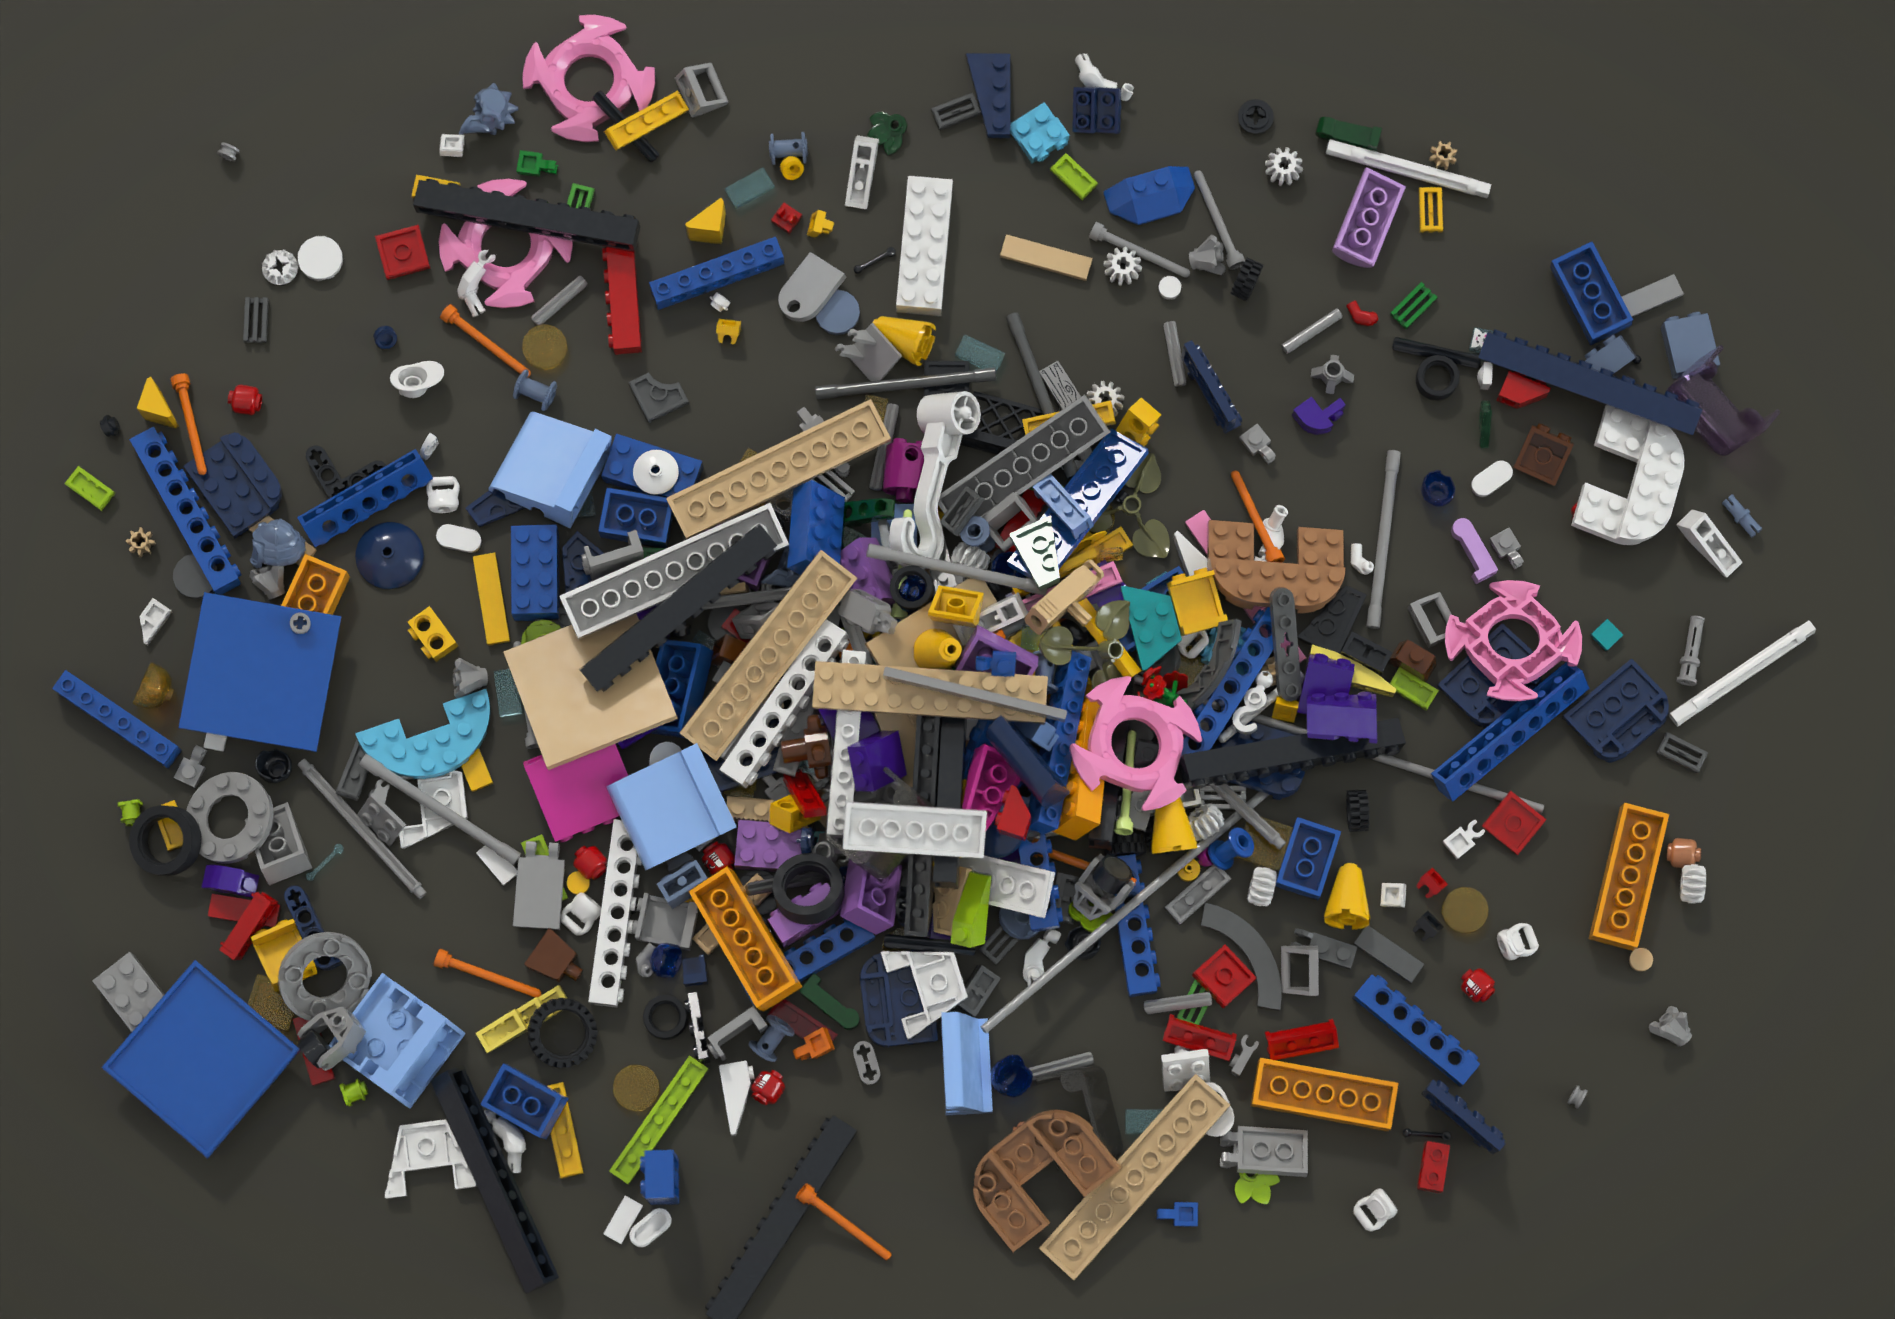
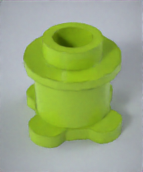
(130, 811)
(354, 1091)

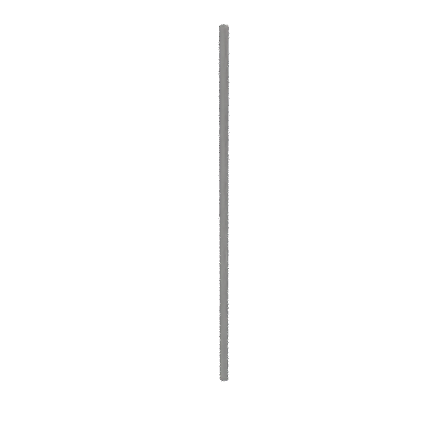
(1115, 918)

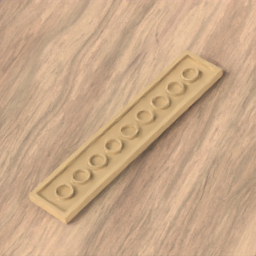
(778, 469)
(768, 655)
(864, 690)
(1141, 1173)

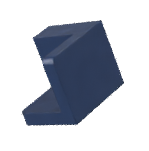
(695, 971)

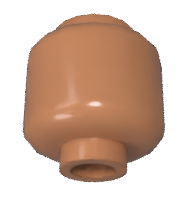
(1683, 852)

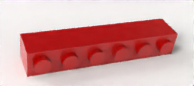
(622, 300)

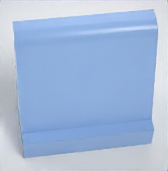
(552, 467)
(671, 806)
(402, 1040)
(966, 1065)

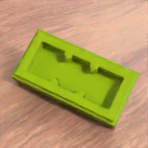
(1073, 176)
(90, 488)
(1413, 688)

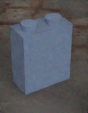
(1687, 341)

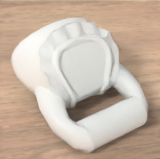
(443, 500)
(1197, 648)
(585, 909)
(1511, 942)
(1379, 1205)

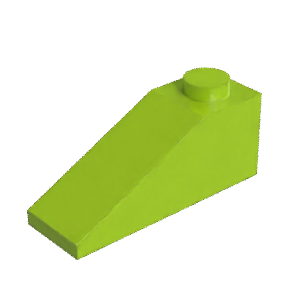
(972, 912)

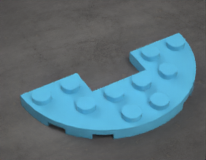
(436, 750)

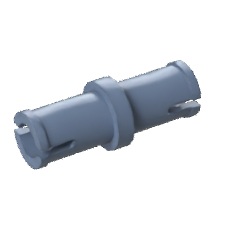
(1742, 516)

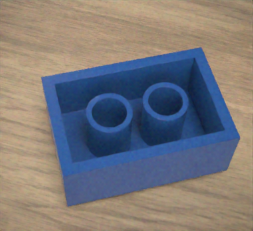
(633, 511)
(1307, 858)
(524, 1101)

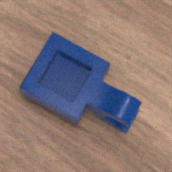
(1001, 663)
(1183, 1214)

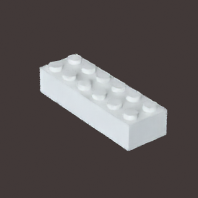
(924, 246)

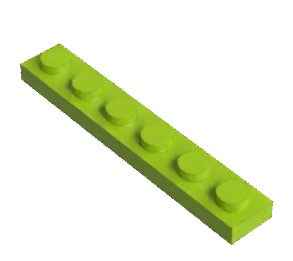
(659, 1119)

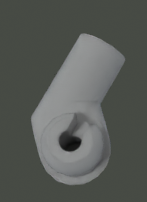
(643, 961)

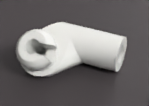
(1358, 562)

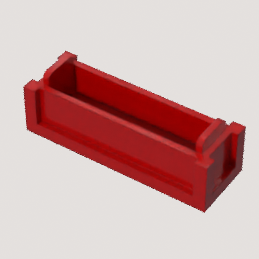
(249, 923)
(1199, 1037)
(1302, 1040)

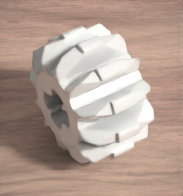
(1287, 159)
(1131, 266)
(1098, 393)
(970, 556)
(1205, 821)
(1693, 883)
(1262, 886)

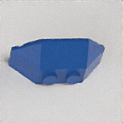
(1151, 195)

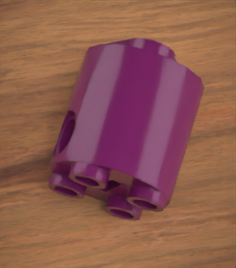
(900, 474)

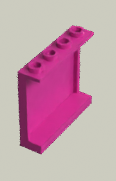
(576, 792)

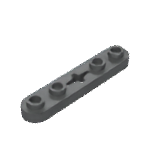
(1284, 621)

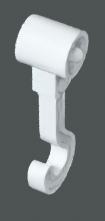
(943, 422)

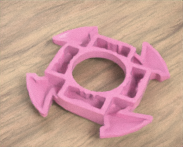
(589, 42)
(508, 280)
(1507, 674)
(1166, 722)

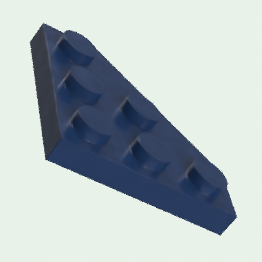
(572, 561)

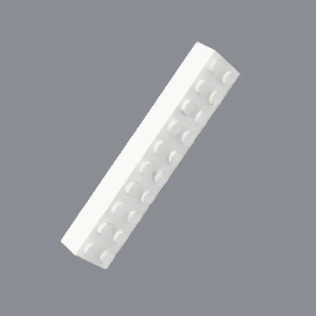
(659, 575)

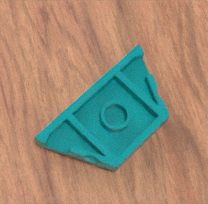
(1151, 624)

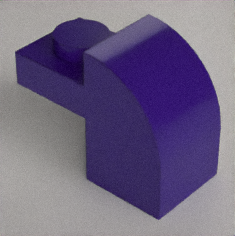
(1316, 421)
(230, 880)

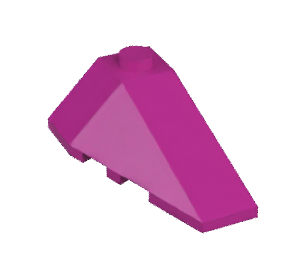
(987, 782)

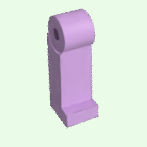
(1476, 551)

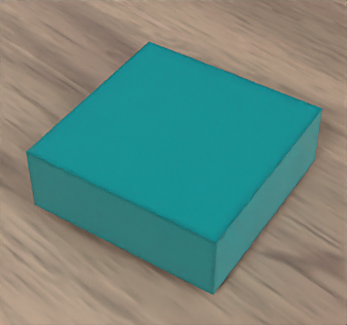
(1606, 635)

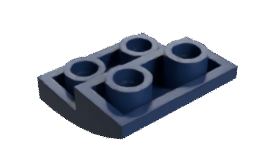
(1096, 109)

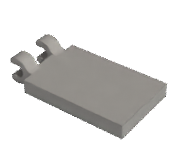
(539, 889)
(1266, 1151)

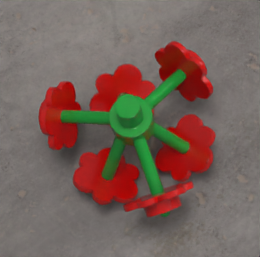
(1157, 686)

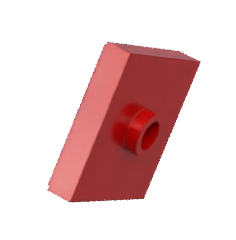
(402, 252)
(1513, 822)
(1224, 976)

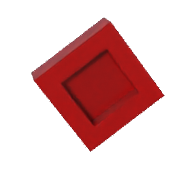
(786, 218)
(1433, 881)

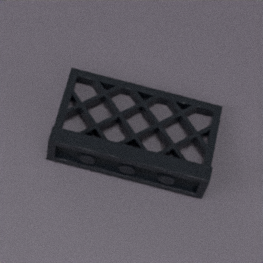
(992, 443)

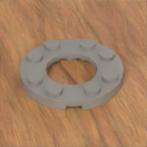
(256, 828)
(315, 946)

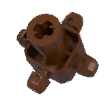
(812, 747)

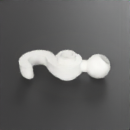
(1255, 701)

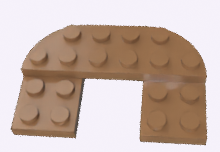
(1250, 582)
(1025, 1152)

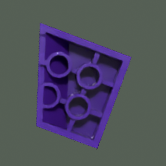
(1342, 716)

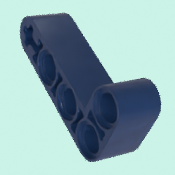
(312, 926)

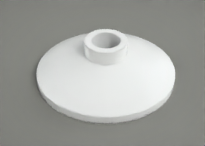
(659, 482)

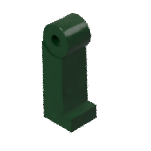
(1348, 133)
(869, 511)
(845, 1017)

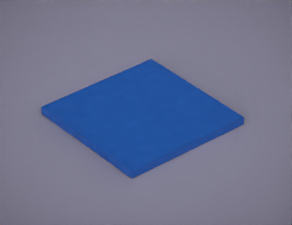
(257, 675)
(201, 1058)

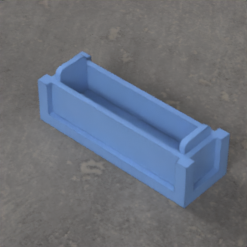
(1063, 505)
(1039, 734)

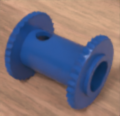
(1223, 853)

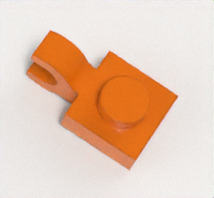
(816, 1045)

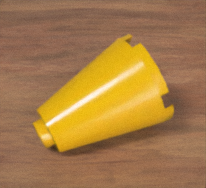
(909, 337)
(936, 650)
(1172, 829)
(1348, 900)

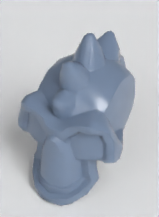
(491, 112)

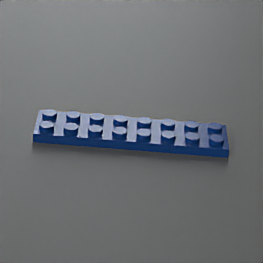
(1093, 489)

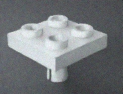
(1182, 1066)

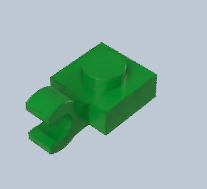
(532, 163)

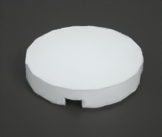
(320, 258)

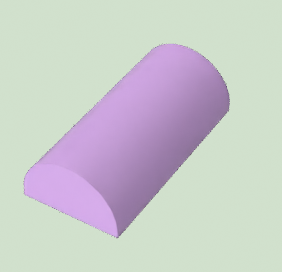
(1368, 219)

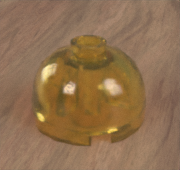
(154, 688)

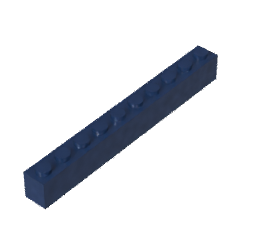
(1590, 382)

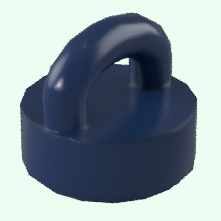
(385, 337)

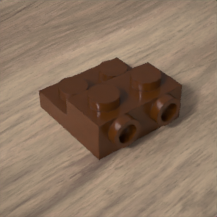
(1544, 454)

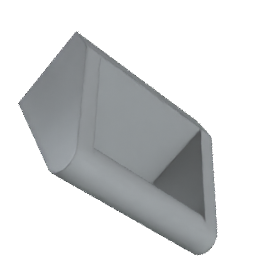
(692, 92)
(1003, 513)
(750, 621)
(1422, 621)
(1313, 989)

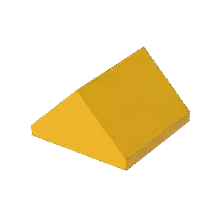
(708, 224)
(154, 406)
(956, 606)

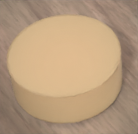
(1640, 959)

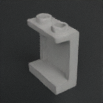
(614, 560)
(662, 924)
(733, 1028)

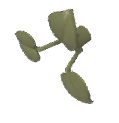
(1152, 538)
(1110, 618)

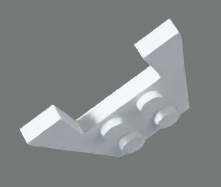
(447, 790)
(937, 983)
(426, 1147)

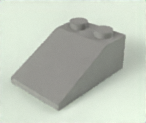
(284, 849)

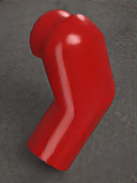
(1361, 317)

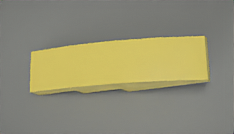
(1363, 677)
(516, 1021)

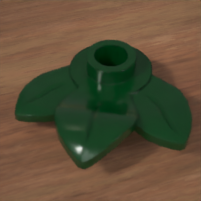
(884, 131)

